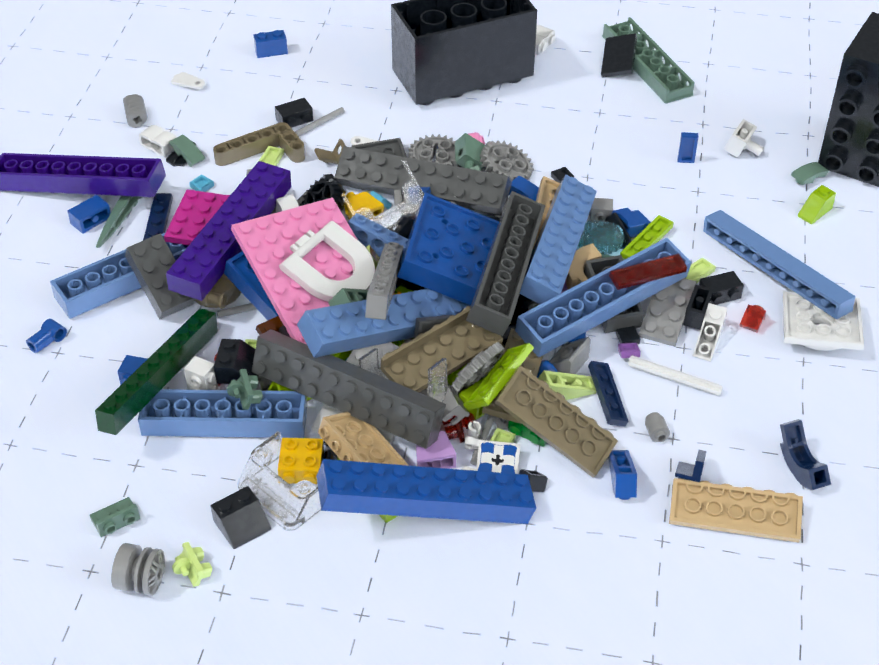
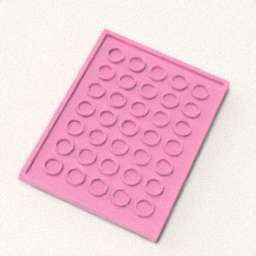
(268, 243)

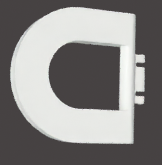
(342, 242)

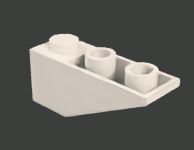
(710, 332)

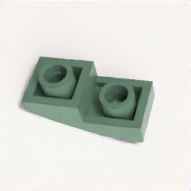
(186, 148)
(807, 173)

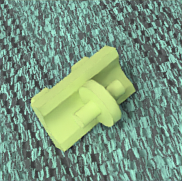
(189, 564)

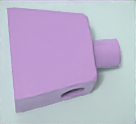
(438, 455)

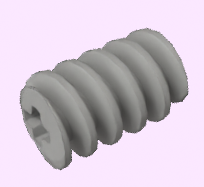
(135, 110)

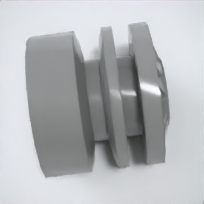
(138, 569)

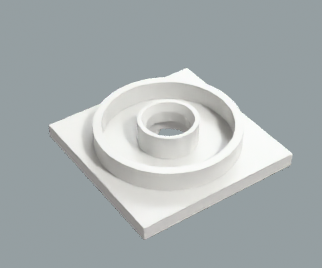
(816, 329)

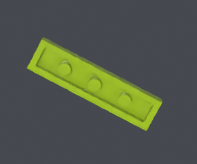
(649, 236)

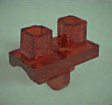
(457, 430)

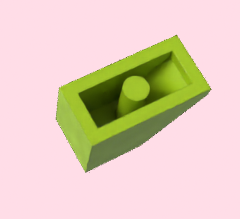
(817, 204)

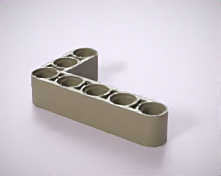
(256, 142)

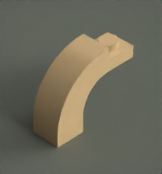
(576, 274)

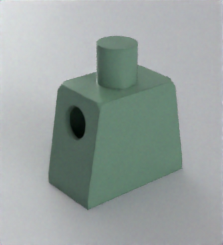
(468, 151)

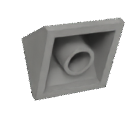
(572, 356)

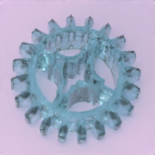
(604, 235)

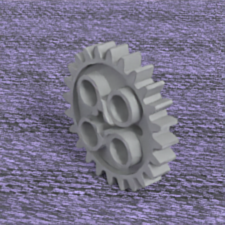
(425, 149)
(506, 160)
(478, 367)

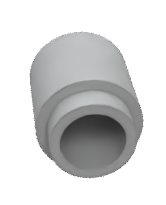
(657, 427)

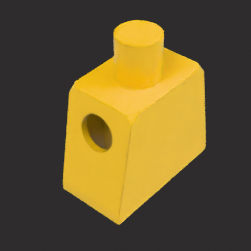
(362, 200)

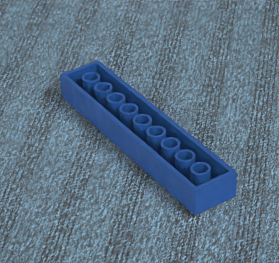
(424, 492)

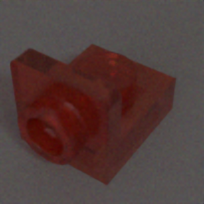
(753, 318)

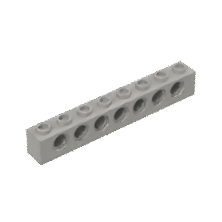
(384, 281)

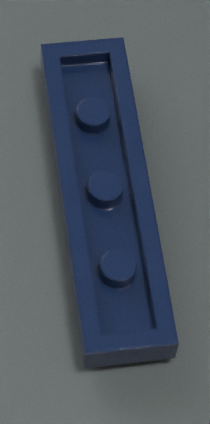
(158, 215)
(608, 393)

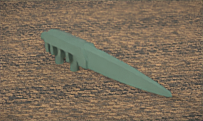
(117, 216)

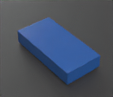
(687, 147)

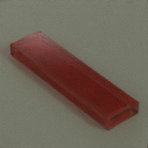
(647, 271)

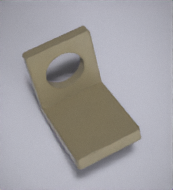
(330, 156)

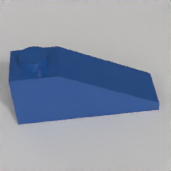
(623, 474)

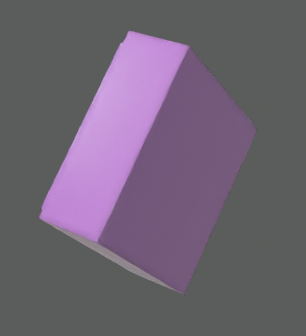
(626, 350)

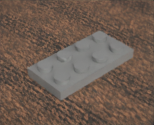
(667, 313)

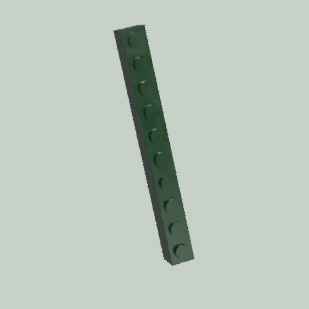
(155, 372)

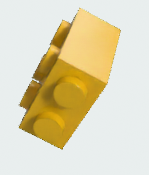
(300, 459)

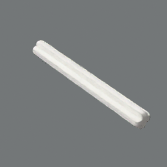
(675, 375)

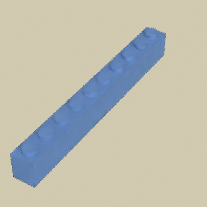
(779, 264)

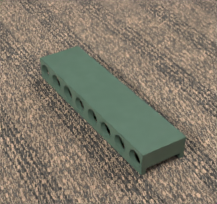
(649, 64)

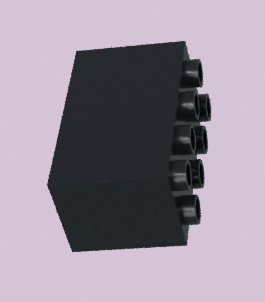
(461, 45)
(853, 121)

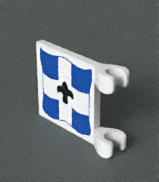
(494, 455)

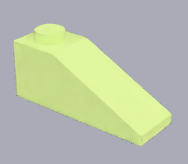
(569, 385)

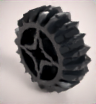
(325, 189)

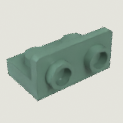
(115, 516)

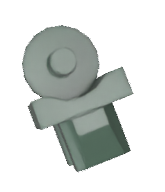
(243, 389)

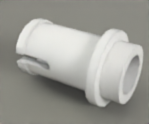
(473, 429)

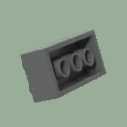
(150, 263)
(627, 318)

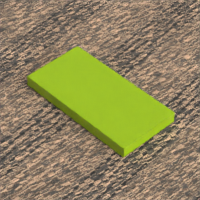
(498, 376)

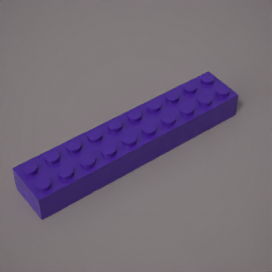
(81, 174)
(207, 254)

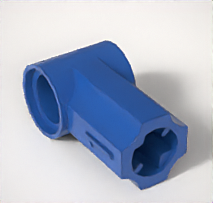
(49, 332)

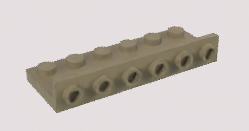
(453, 339)
(556, 421)

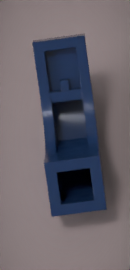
(799, 458)

